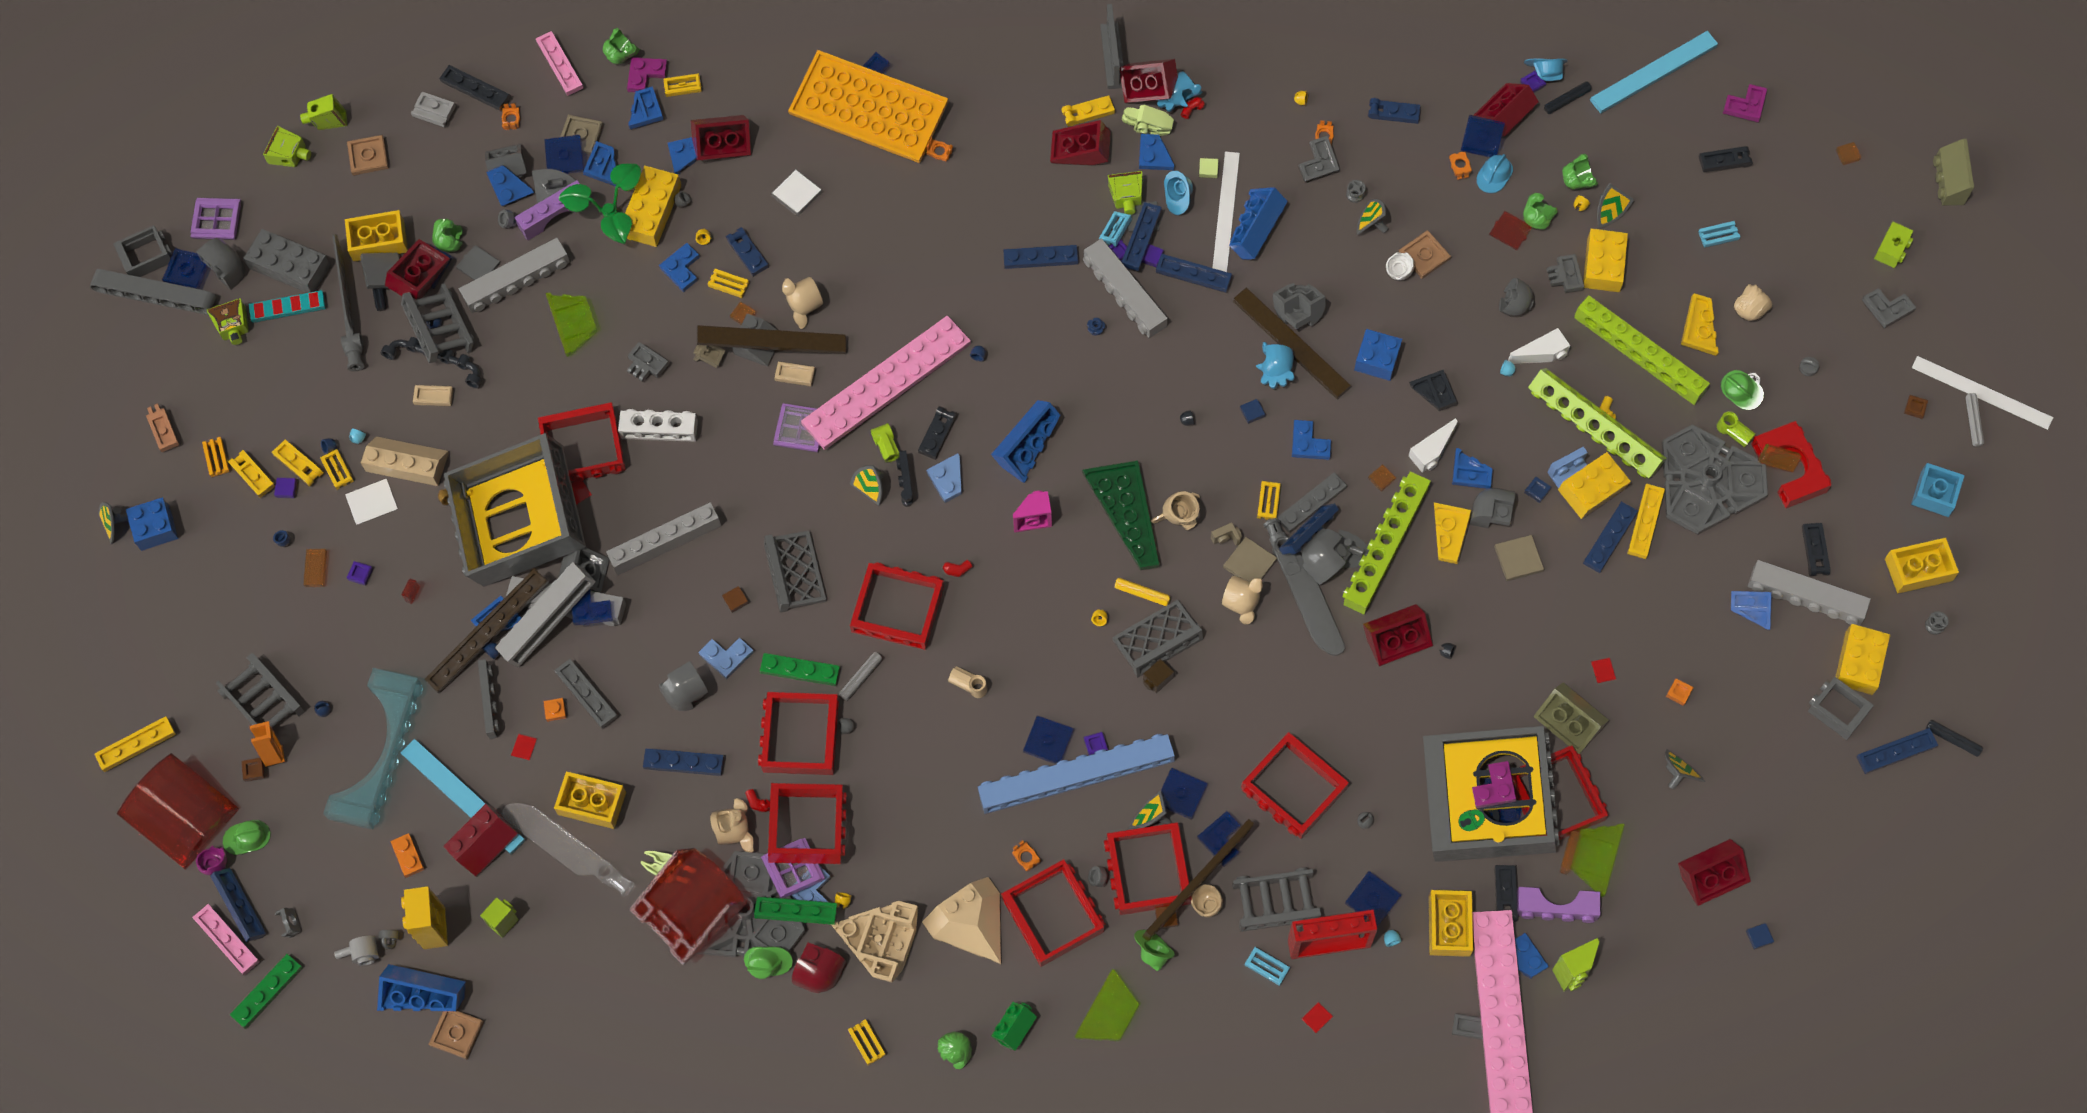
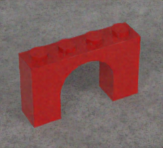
(1814, 480)

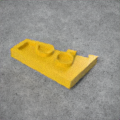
(1699, 326)
(1450, 531)

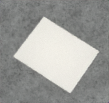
(371, 501)

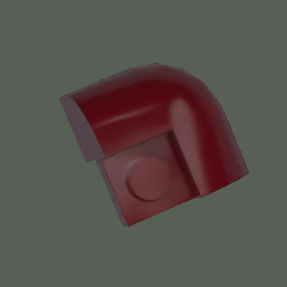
(818, 969)

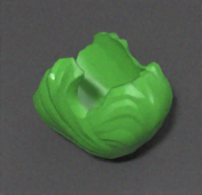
(619, 48)
(1578, 173)
(1537, 213)
(447, 235)
(955, 1048)

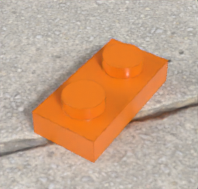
(407, 855)

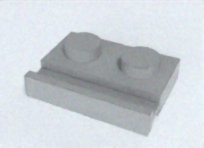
(433, 109)

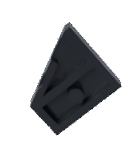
(1435, 390)

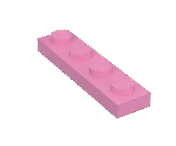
(559, 63)
(226, 939)

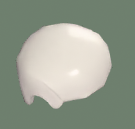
(1400, 266)

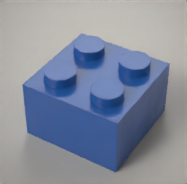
(1378, 354)
(151, 524)

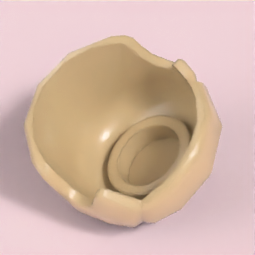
(1207, 900)

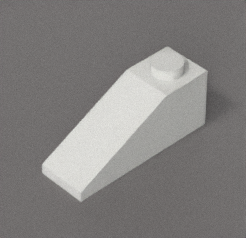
(1544, 349)
(1428, 451)

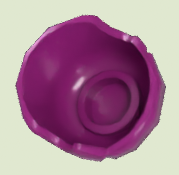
(211, 860)

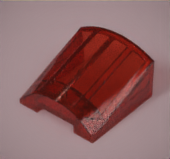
(176, 809)
(688, 902)

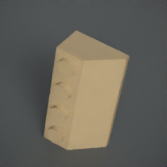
(404, 460)

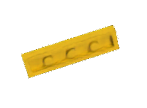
(1645, 521)
(135, 744)

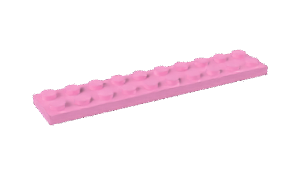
(885, 382)
(1501, 1012)

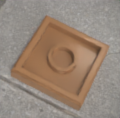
(367, 155)
(1426, 253)
(456, 1033)

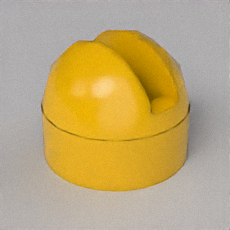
(1301, 97)
(1581, 202)
(699, 237)
(1095, 617)
(842, 898)

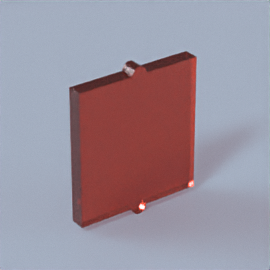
(1510, 230)

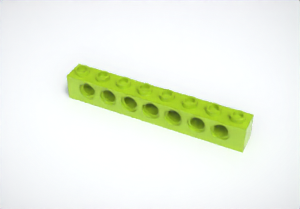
(1641, 350)
(1653, 458)
(1361, 600)

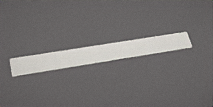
(1226, 209)
(1982, 392)

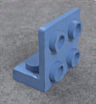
(1567, 466)

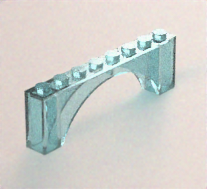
(363, 801)

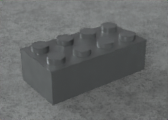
(287, 261)

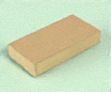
(794, 373)
(433, 395)

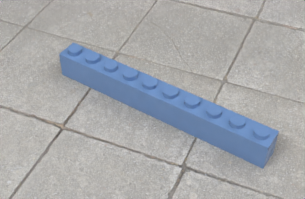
(1076, 773)

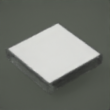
(796, 192)

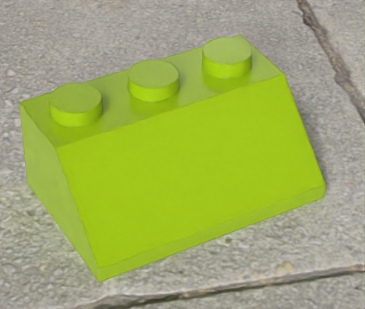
(1575, 965)

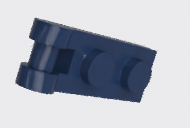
(1394, 111)
(747, 252)

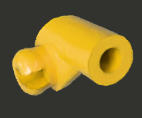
(1605, 405)

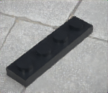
(474, 87)

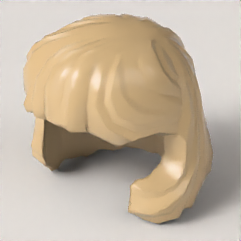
(1752, 303)

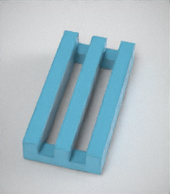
(1715, 228)
(1118, 229)
(1262, 972)

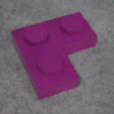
(645, 68)
(1747, 108)
(1500, 790)

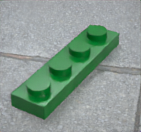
(799, 669)
(795, 910)
(266, 991)

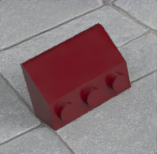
(1148, 80)
(1509, 105)
(721, 137)
(1398, 634)
(481, 840)
(1714, 871)

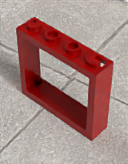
(582, 416)
(891, 634)
(1316, 764)
(825, 768)
(1582, 775)
(806, 855)
(1112, 863)
(1078, 889)
(1332, 934)

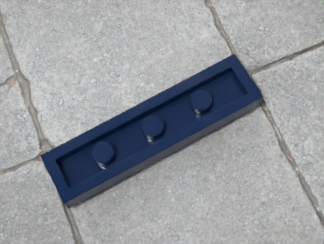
(1141, 236)
(1040, 256)
(1193, 273)
(1311, 526)
(1610, 537)
(1897, 751)
(683, 762)
(238, 904)

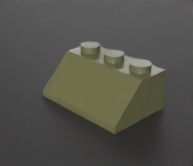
(1954, 173)
(1570, 717)

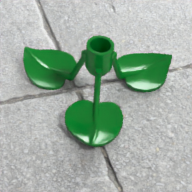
(614, 224)

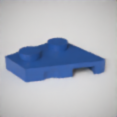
(600, 163)

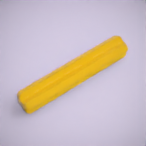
(1142, 591)

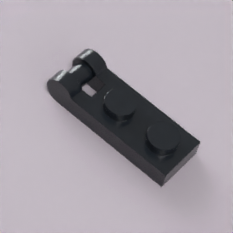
(1725, 159)
(937, 433)
(904, 479)
(1816, 549)
(1506, 888)

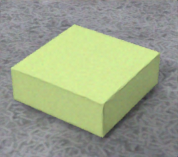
(1208, 168)

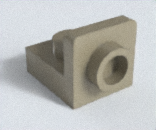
(709, 354)
(1224, 533)

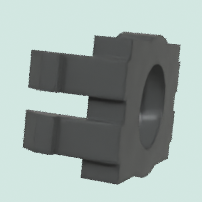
(291, 929)

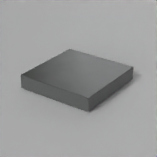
(376, 267)

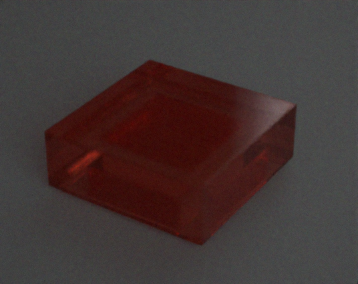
(410, 591)

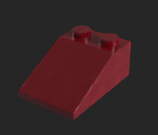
(1081, 144)
(416, 270)

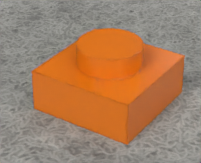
(1679, 692)
(554, 709)

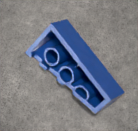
(1257, 221)
(1026, 440)
(418, 990)

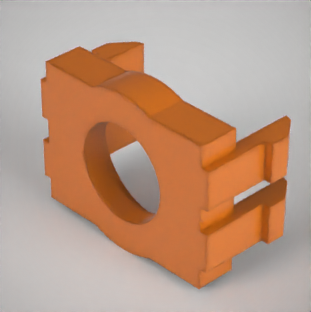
(510, 111)
(1325, 128)
(933, 144)
(1460, 171)
(1024, 847)

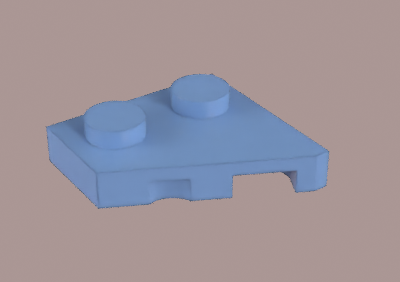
(947, 478)

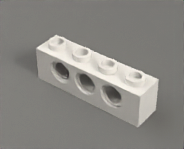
(647, 431)

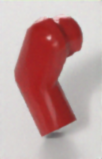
(1196, 102)
(957, 570)
(755, 803)

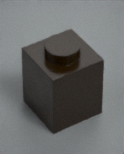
(1157, 676)

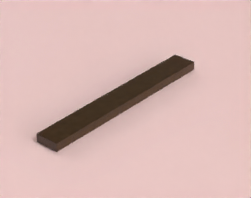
(1285, 336)
(771, 339)
(486, 630)
(1198, 880)

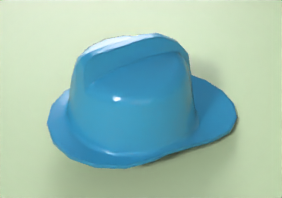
(1548, 68)
(1494, 174)
(1177, 192)

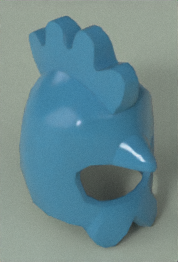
(1182, 91)
(1277, 365)

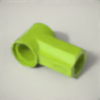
(1736, 429)
(885, 440)

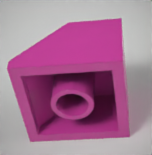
(1033, 512)

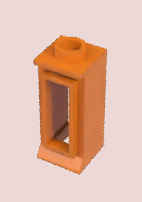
(267, 744)

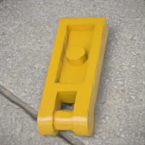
(1088, 110)
(297, 462)
(251, 474)

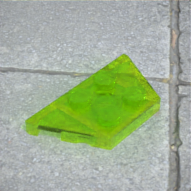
(572, 320)
(1596, 855)
(1109, 1012)

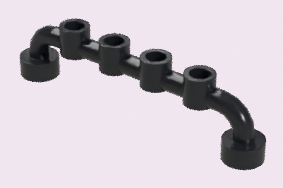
(447, 356)

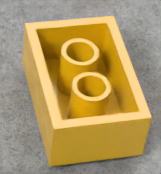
(376, 234)
(1605, 260)
(1594, 485)
(1921, 565)
(1862, 658)
(590, 800)
(1450, 923)

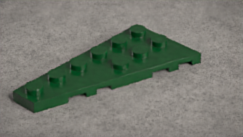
(1124, 501)

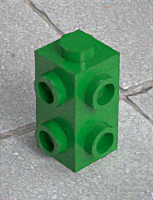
(1014, 1025)

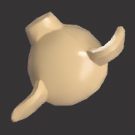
(802, 298)
(1180, 509)
(1242, 597)
(732, 826)

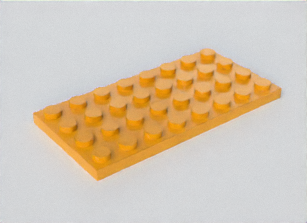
(868, 106)

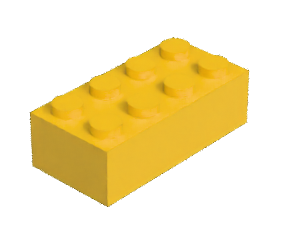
(652, 204)
(424, 917)

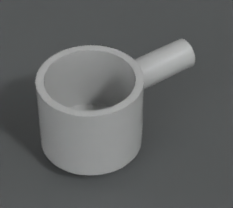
(362, 950)

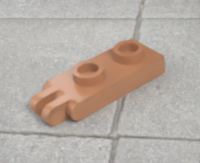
(162, 428)

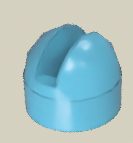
(1507, 368)
(356, 436)
(1391, 938)

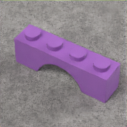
(535, 218)
(1533, 904)

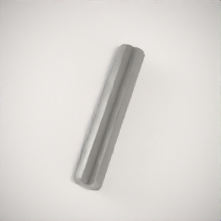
(1974, 419)
(860, 676)

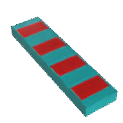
(287, 306)

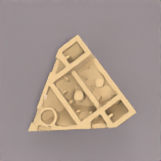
(969, 920)
(881, 938)

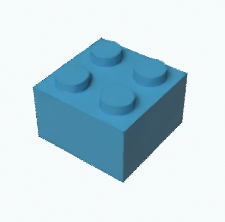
(1937, 489)

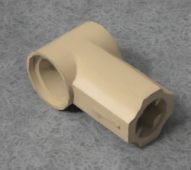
(967, 681)

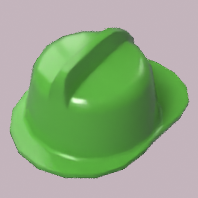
(1742, 390)
(246, 837)
(1154, 951)
(767, 961)

